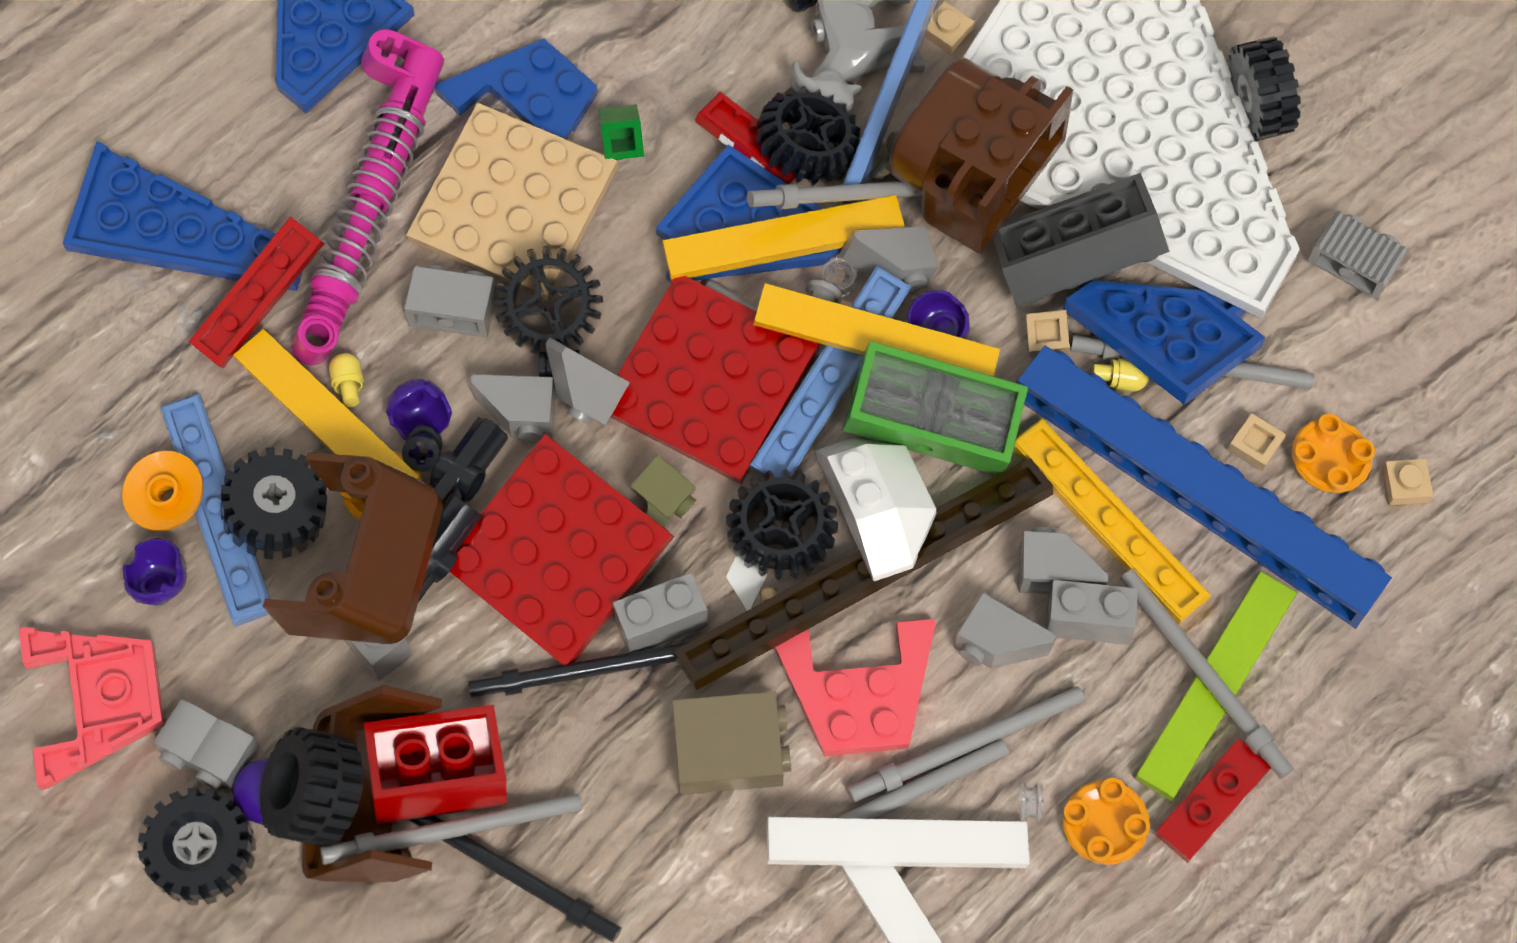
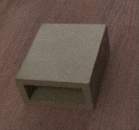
(730, 742)

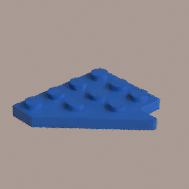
(326, 41)
(720, 202)
(1168, 333)

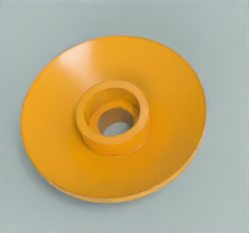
(151, 479)

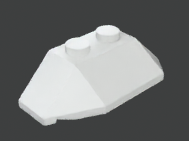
(880, 501)

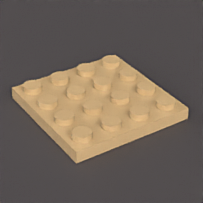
(511, 193)

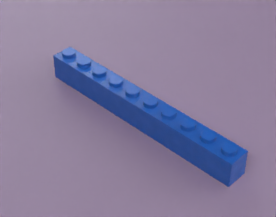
(1203, 487)

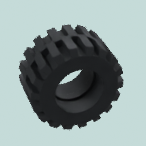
(311, 786)

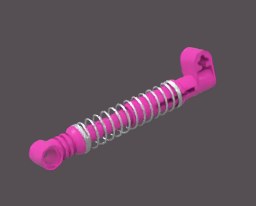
(374, 186)

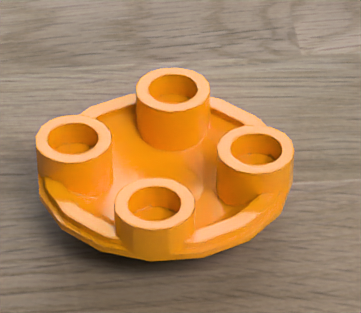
(1332, 454)
(1106, 822)

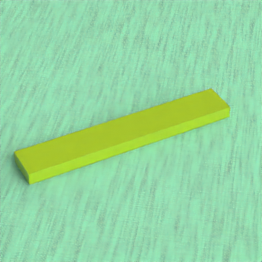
(1199, 710)

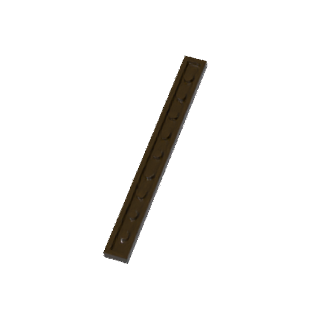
(850, 580)

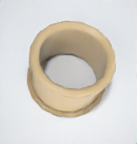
(767, 593)

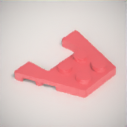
(112, 697)
(861, 706)

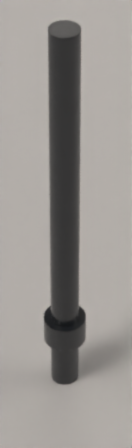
(514, 681)
(577, 911)

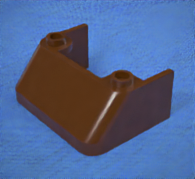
(387, 561)
(348, 721)

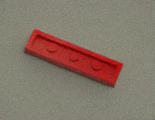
(256, 292)

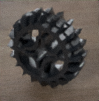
(804, 147)
(536, 268)
(807, 504)

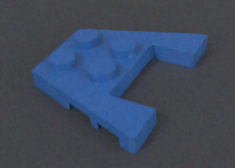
(532, 83)

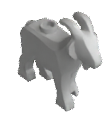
(851, 48)

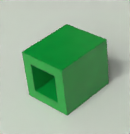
(621, 132)

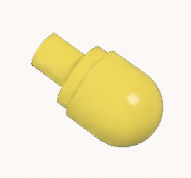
(1121, 375)
(346, 377)

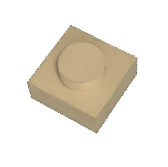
(948, 27)
(1048, 330)
(1256, 442)
(1407, 481)

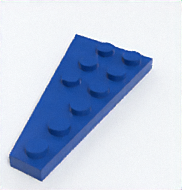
(158, 222)

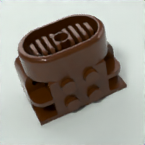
(978, 148)

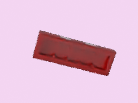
(738, 129)
(1212, 800)

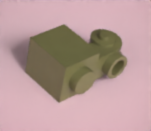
(664, 491)

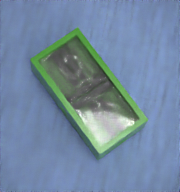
(935, 408)

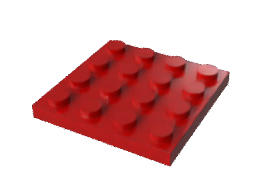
(710, 378)
(558, 550)

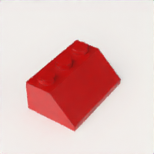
(435, 764)

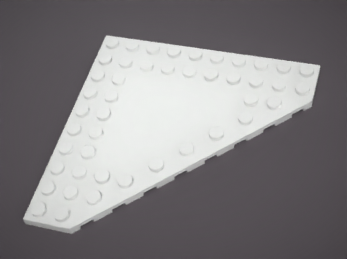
(1156, 104)

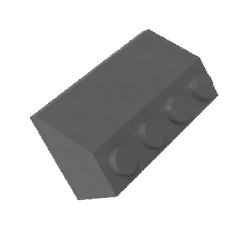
(1079, 240)

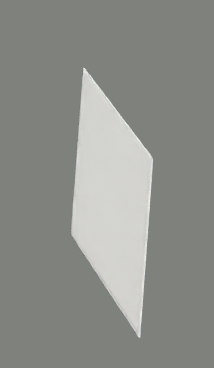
(745, 581)

